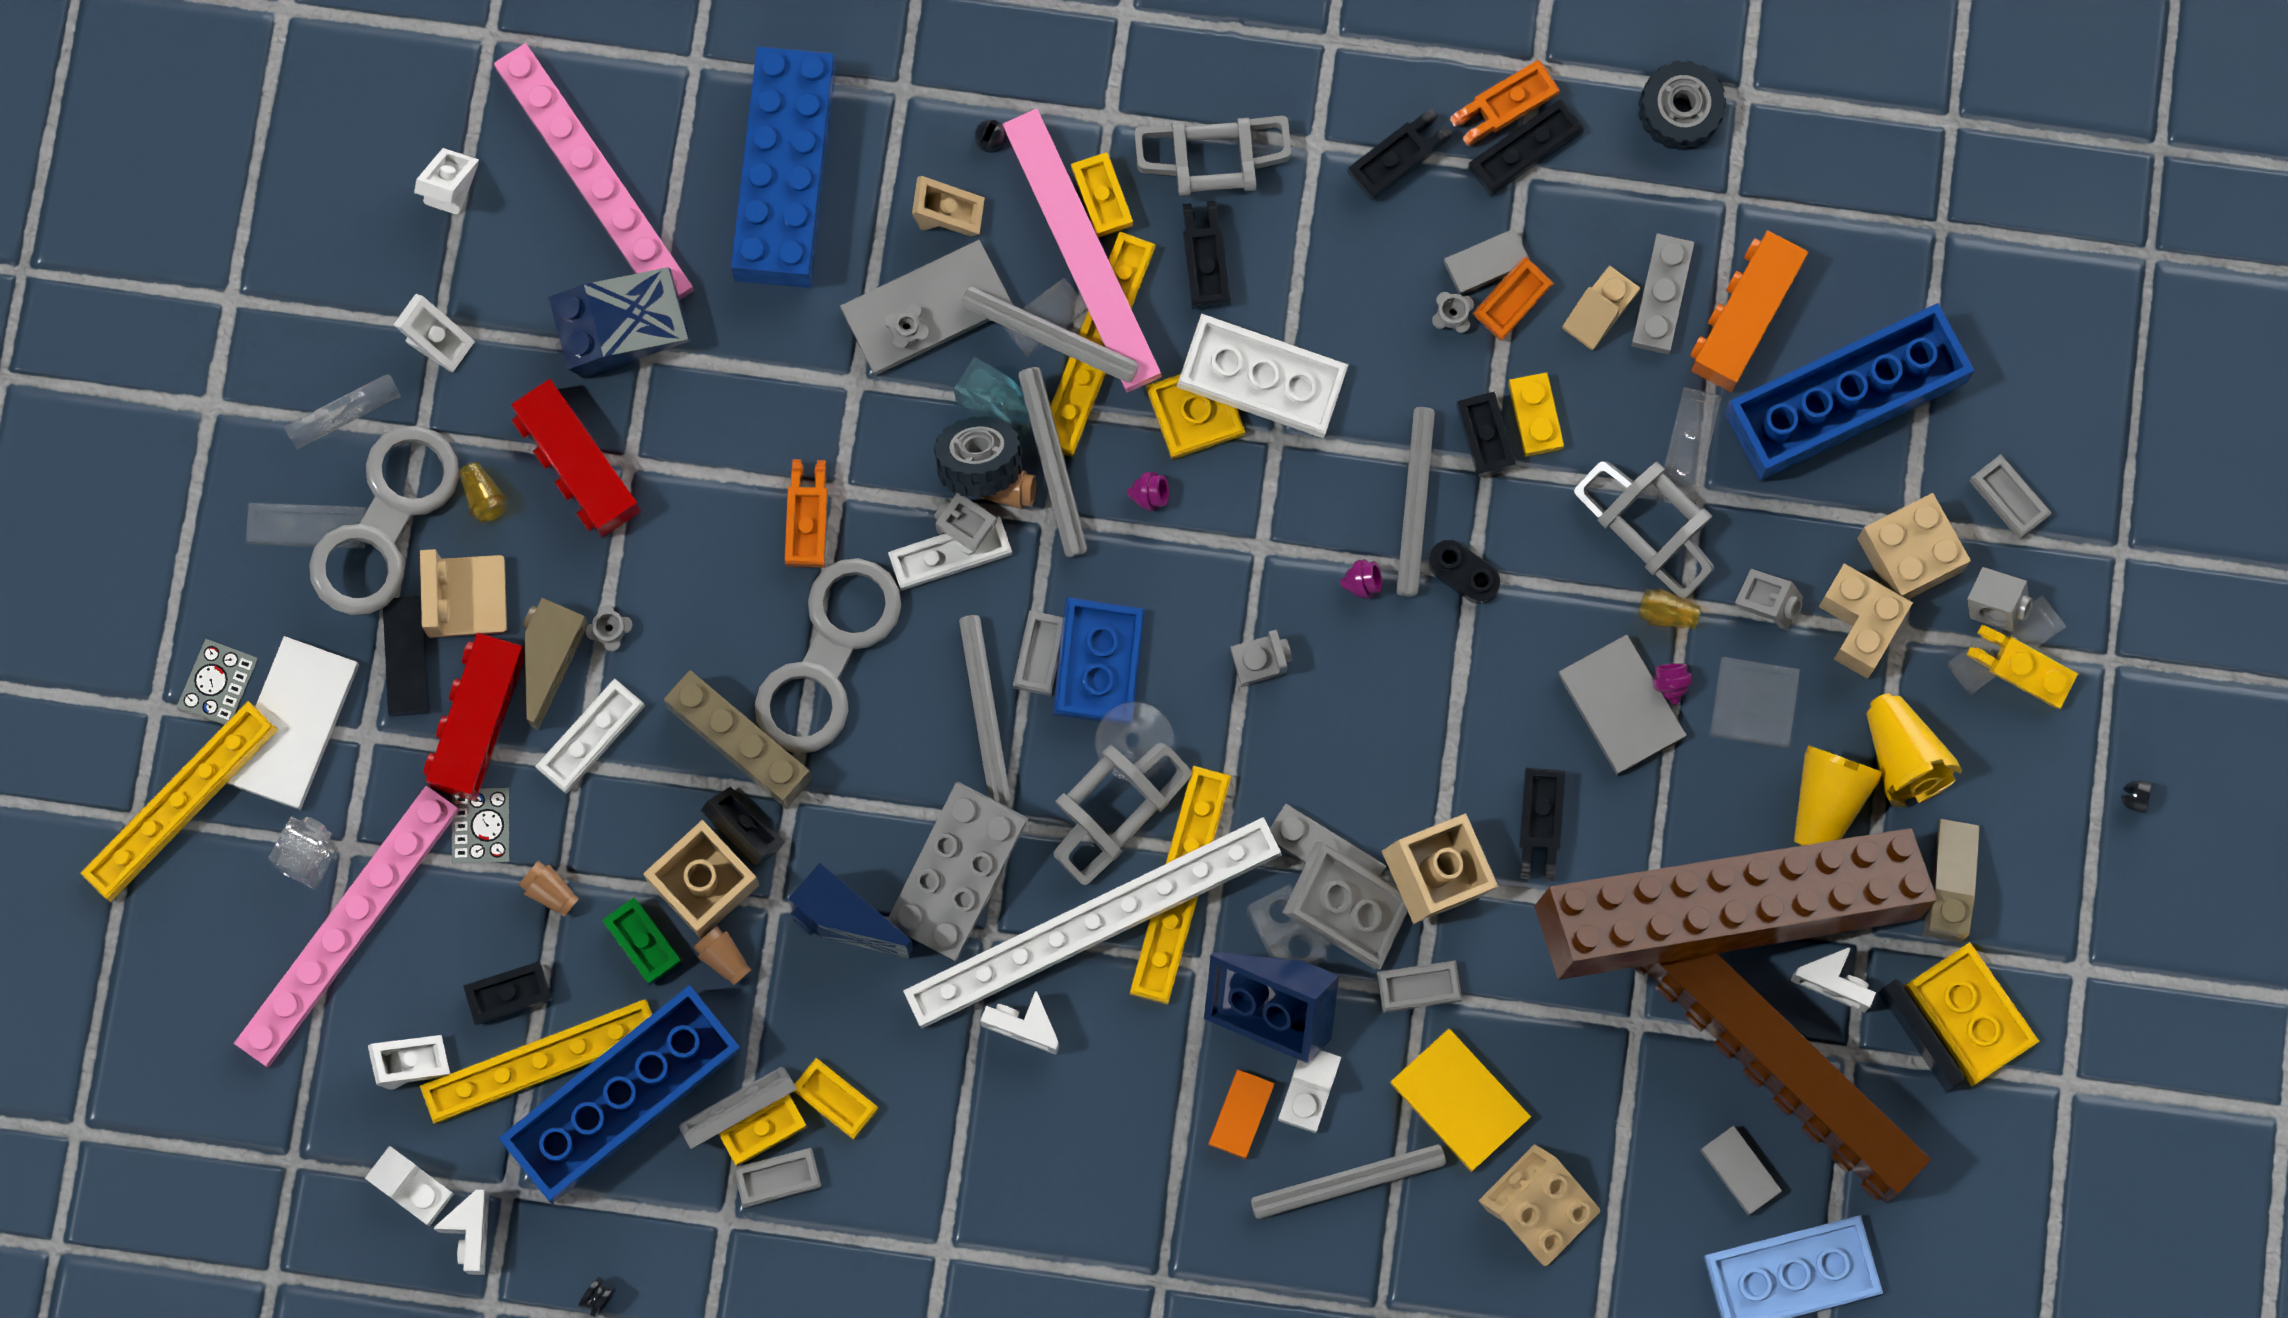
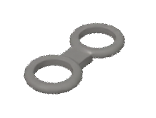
(384, 520)
(828, 655)

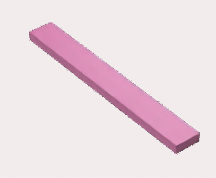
(1080, 245)

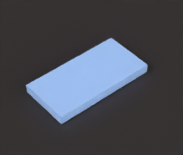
(1795, 1272)

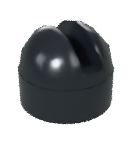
(997, 139)
(2141, 793)

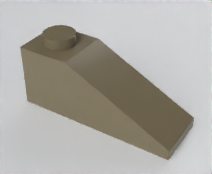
(550, 645)
(1953, 881)

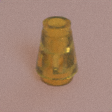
(482, 494)
(1667, 610)

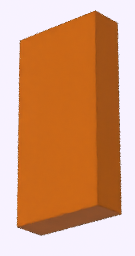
(1512, 298)
(1241, 1114)

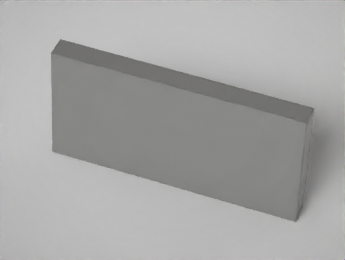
(937, 292)

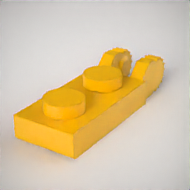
(2025, 668)

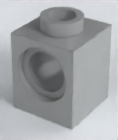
(1999, 600)

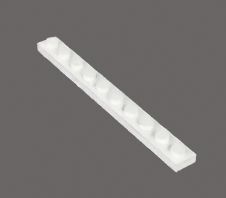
(1092, 923)

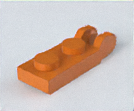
(1507, 101)
(806, 518)

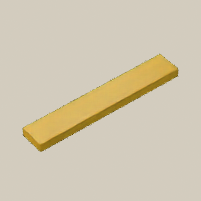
(1080, 381)
(179, 801)
(1169, 930)
(530, 1064)

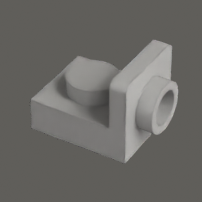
(964, 521)
(1770, 598)
(1261, 658)

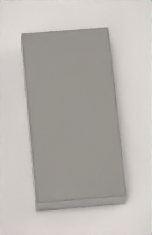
(1485, 262)
(2010, 497)
(1039, 654)
(1419, 986)
(1740, 1170)
(777, 1178)

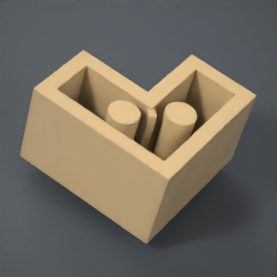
(1871, 612)

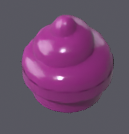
(1150, 491)
(1363, 579)
(1672, 681)

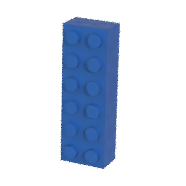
(783, 167)
(1848, 391)
(620, 1094)

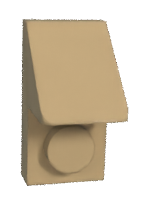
(946, 207)
(1600, 308)

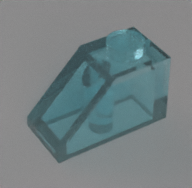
(992, 395)

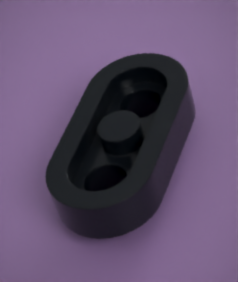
(1462, 573)

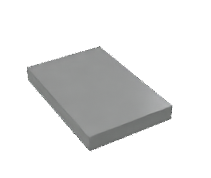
(1621, 705)
(1347, 905)

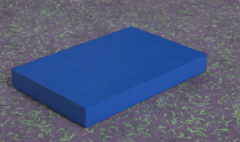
(1097, 658)

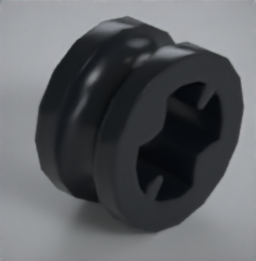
(597, 1297)

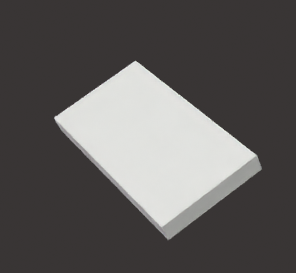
(1262, 376)
(303, 703)

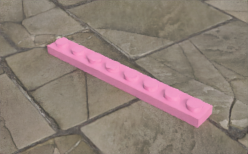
(587, 166)
(346, 927)

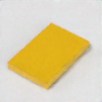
(1971, 1014)
(1460, 1100)

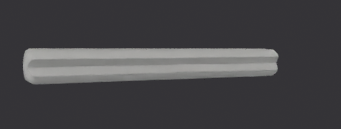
(1050, 334)
(1052, 462)
(1415, 502)
(984, 709)
(1348, 1181)

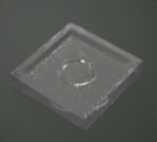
(1754, 702)

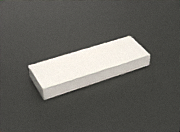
(945, 556)
(590, 736)

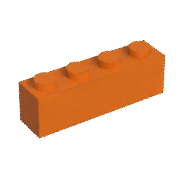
(1749, 310)

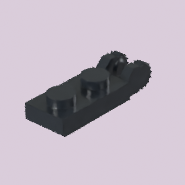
(1397, 155)
(1206, 259)
(1541, 818)

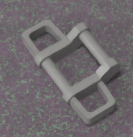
(1240, 129)
(1613, 519)
(1085, 825)

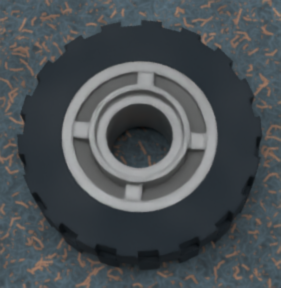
(1689, 83)
(978, 456)

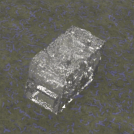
(304, 851)
(1278, 936)

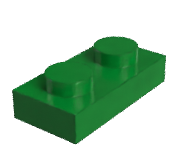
(642, 941)

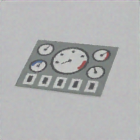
(217, 682)
(481, 827)

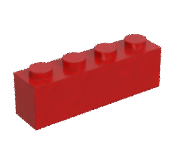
(575, 458)
(475, 716)

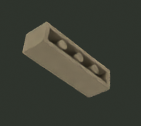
(738, 739)

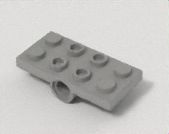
(957, 871)

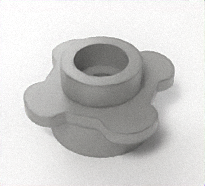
(1447, 302)
(904, 337)
(605, 617)

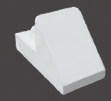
(447, 180)
(433, 333)
(1824, 979)
(1033, 1030)
(408, 1061)
(1309, 1091)
(409, 1186)
(470, 1219)

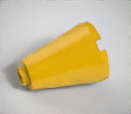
(1908, 752)
(1831, 795)

